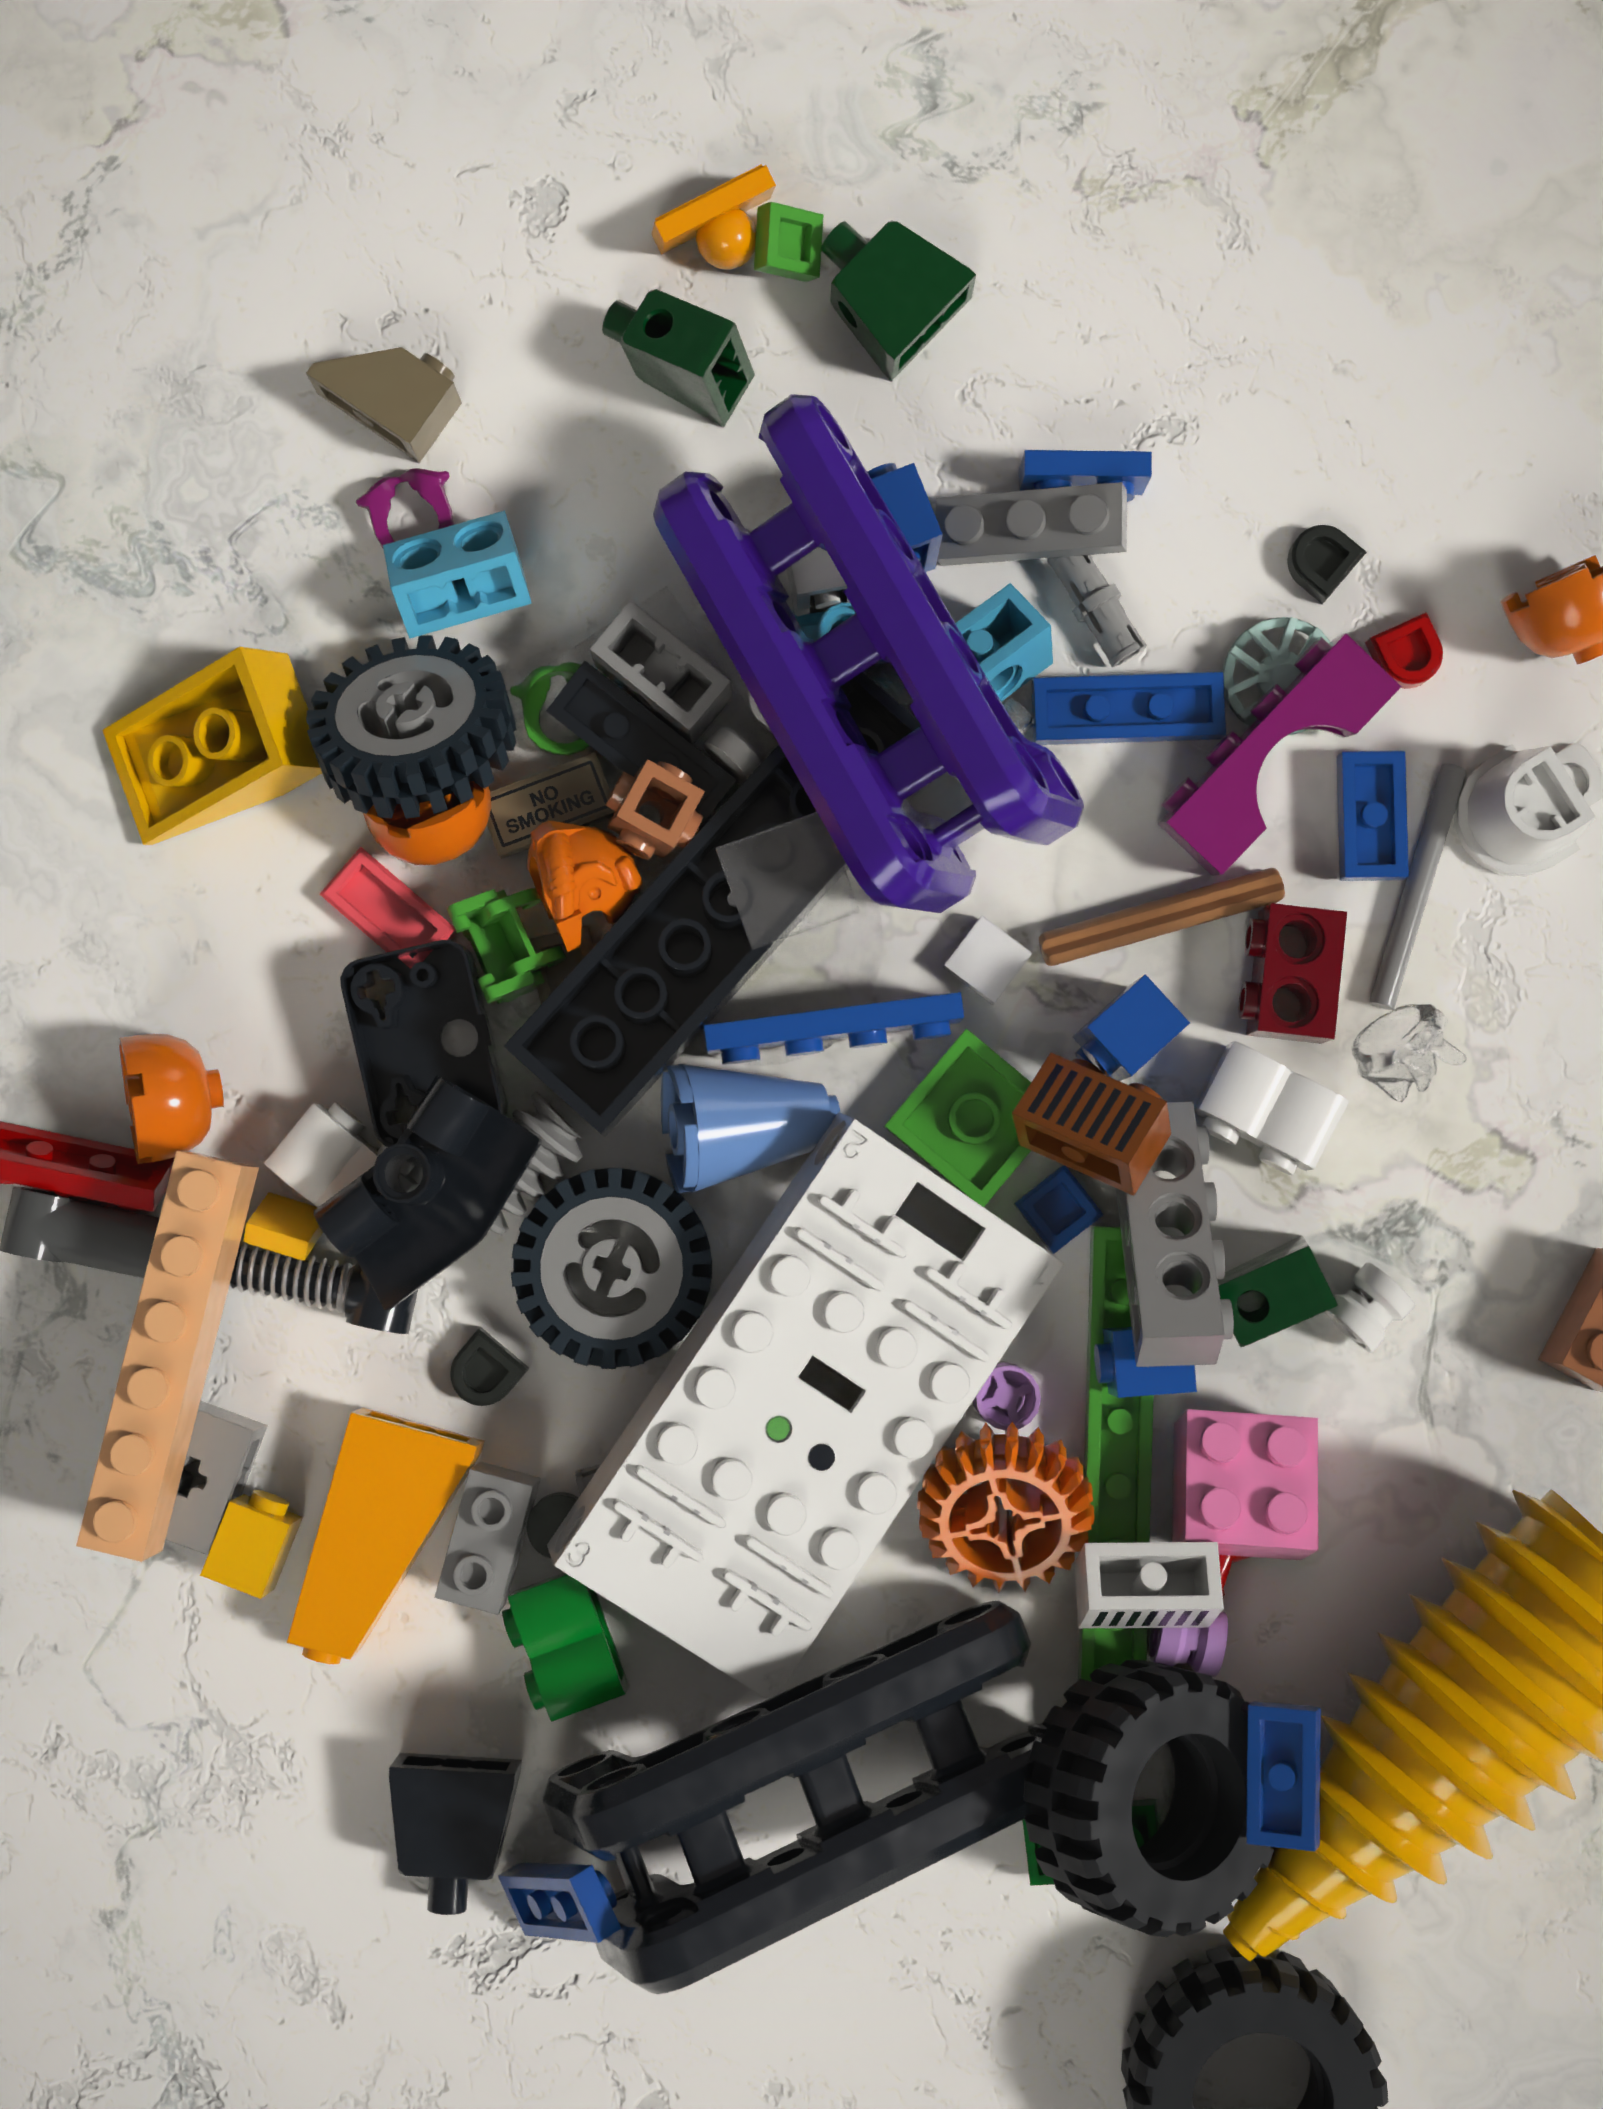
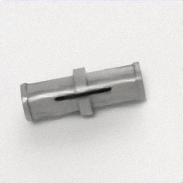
(1099, 607)

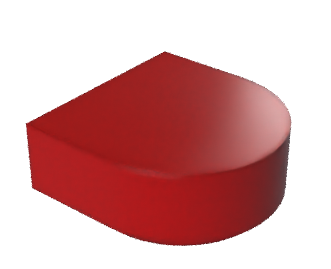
(1408, 651)

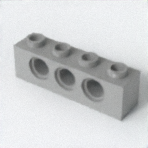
(1164, 1325)

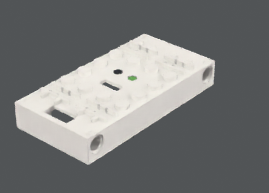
(741, 1487)

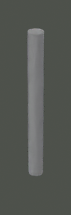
(1417, 886)

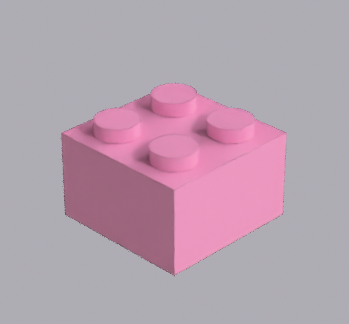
(1246, 1483)

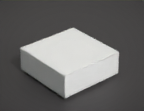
(987, 960)

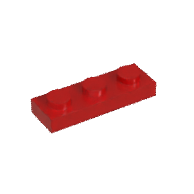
(81, 1168)

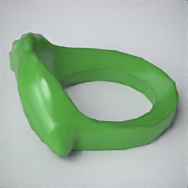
(533, 696)

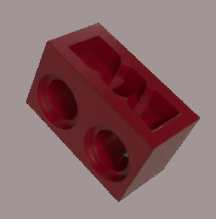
(1311, 978)

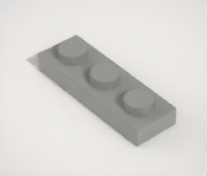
(1033, 524)

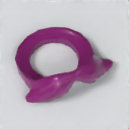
(428, 485)

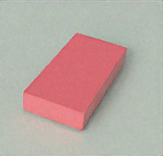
(385, 907)

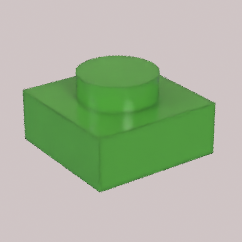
(788, 242)

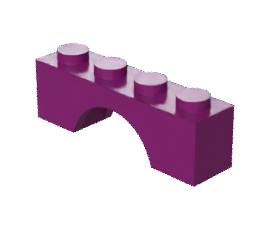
(1332, 694)

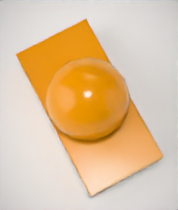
(718, 220)

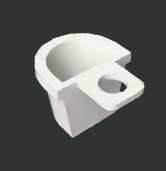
(1525, 810)

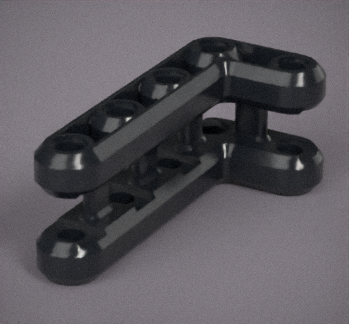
(857, 1846)

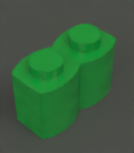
(566, 1645)

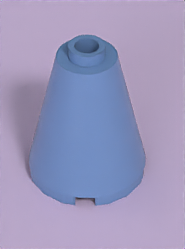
(737, 1122)

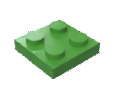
(964, 1118)

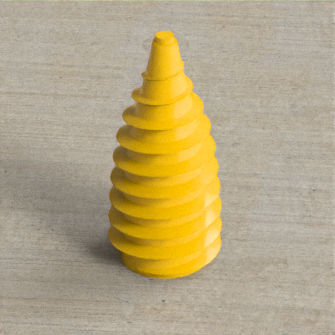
(1455, 1730)

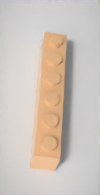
(167, 1356)

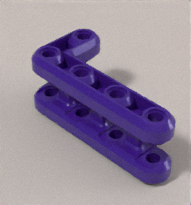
(796, 682)

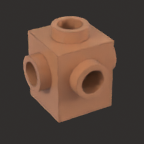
(668, 791)

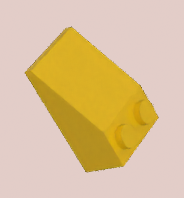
(214, 744)

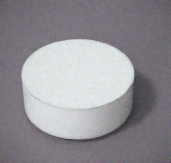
(732, 753)

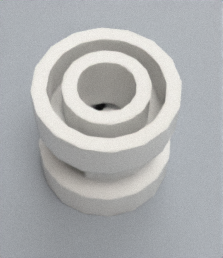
(1370, 1307)

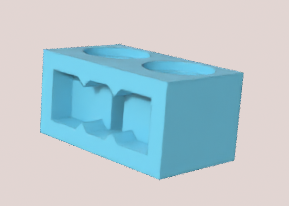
(456, 574)

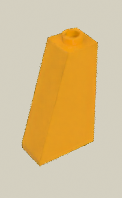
(377, 1517)

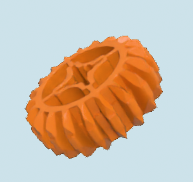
(1034, 1481)

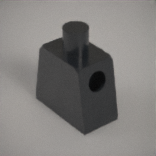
(451, 1821)

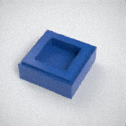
(1058, 1209)

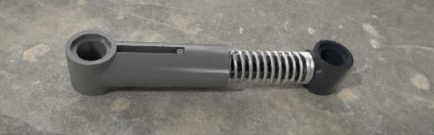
(121, 1242)

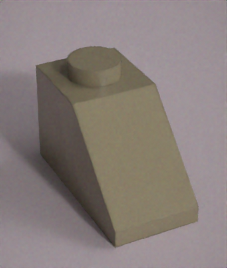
(391, 395)

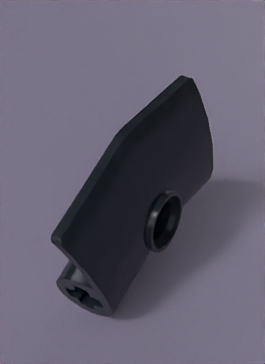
(469, 1171)

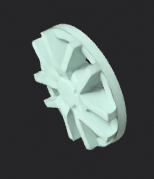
(1273, 669)

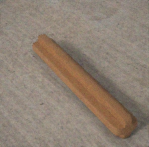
(1161, 916)

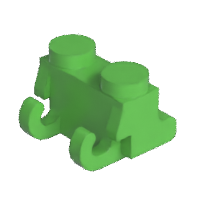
(502, 943)

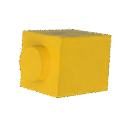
(252, 1543)

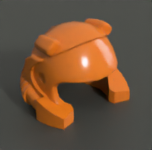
(580, 873)

